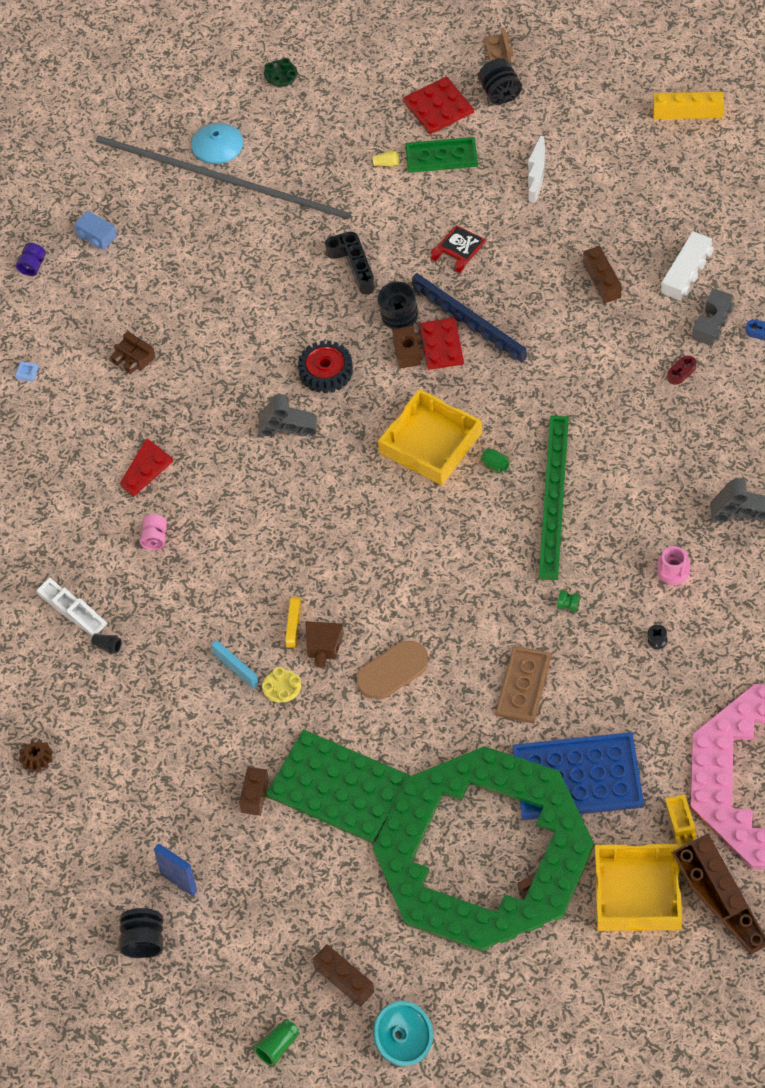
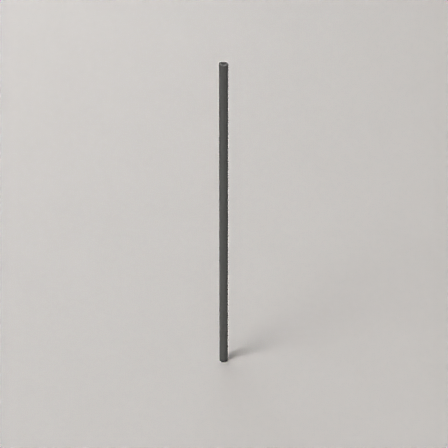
(220, 176)

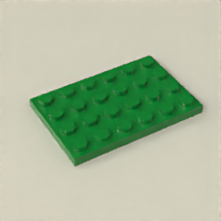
(337, 786)

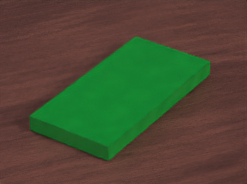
(441, 154)

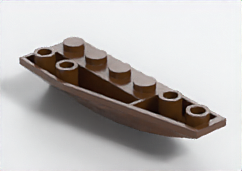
(718, 890)

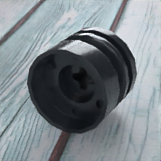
(499, 81)
(398, 305)
(141, 933)

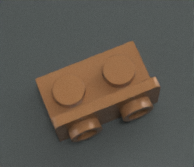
(498, 46)

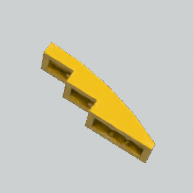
(680, 820)

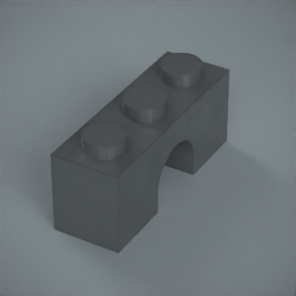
(708, 329)

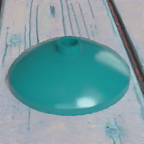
(413, 1029)

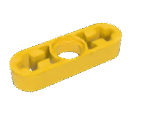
(293, 620)

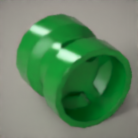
(568, 601)

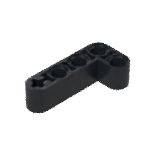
(349, 245)

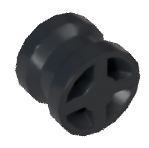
(657, 642)

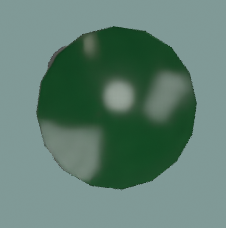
(280, 72)

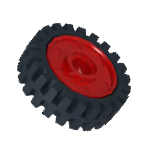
(325, 366)

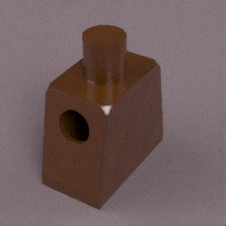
(323, 641)

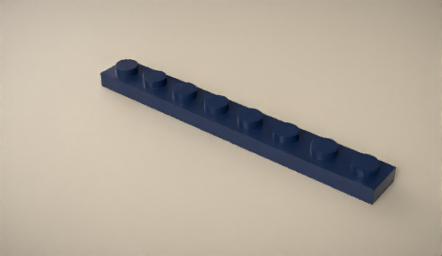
(470, 318)

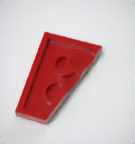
(145, 467)

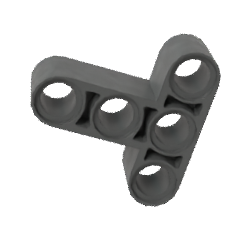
(280, 417)
(738, 502)

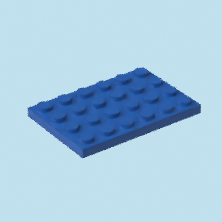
(596, 770)

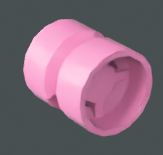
(153, 532)

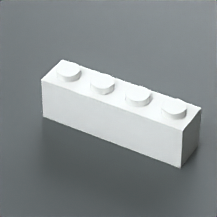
(687, 265)

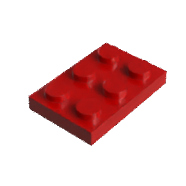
(441, 343)

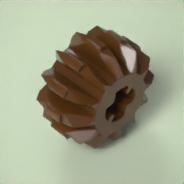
(35, 748)

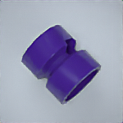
(31, 259)

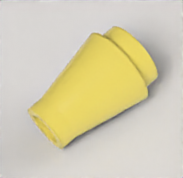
(387, 159)

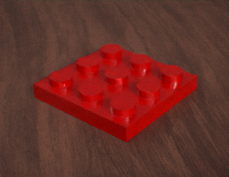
(438, 105)

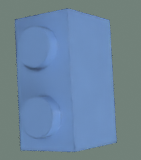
(95, 230)

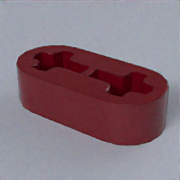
(684, 372)

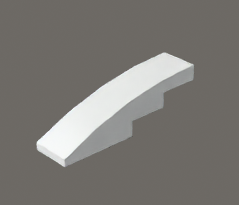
(536, 167)
(71, 607)

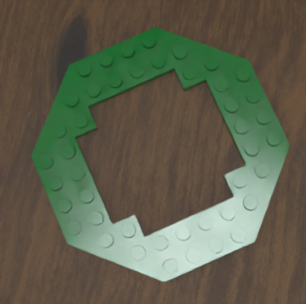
(457, 918)

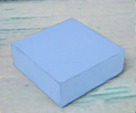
(26, 371)

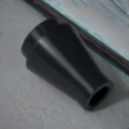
(109, 643)

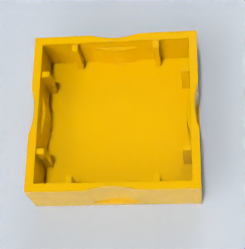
(430, 437)
(637, 888)

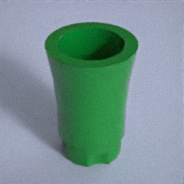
(276, 1042)

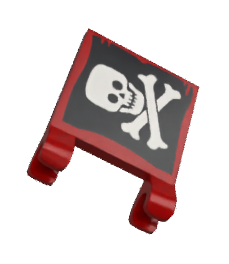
(460, 245)

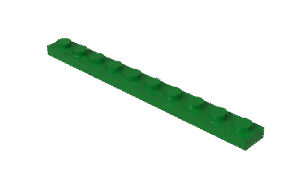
(553, 498)

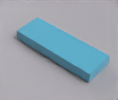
(235, 664)

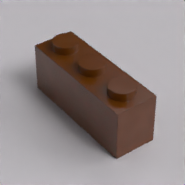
(602, 274)
(343, 975)

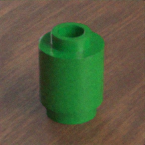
(495, 460)

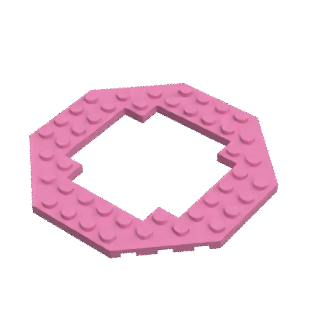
(714, 775)

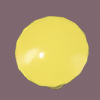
(281, 685)

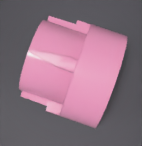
(673, 566)

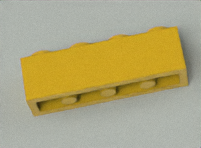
(688, 105)

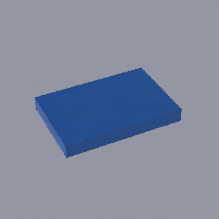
(175, 869)

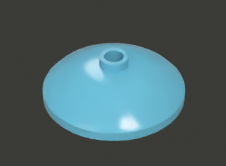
(217, 143)

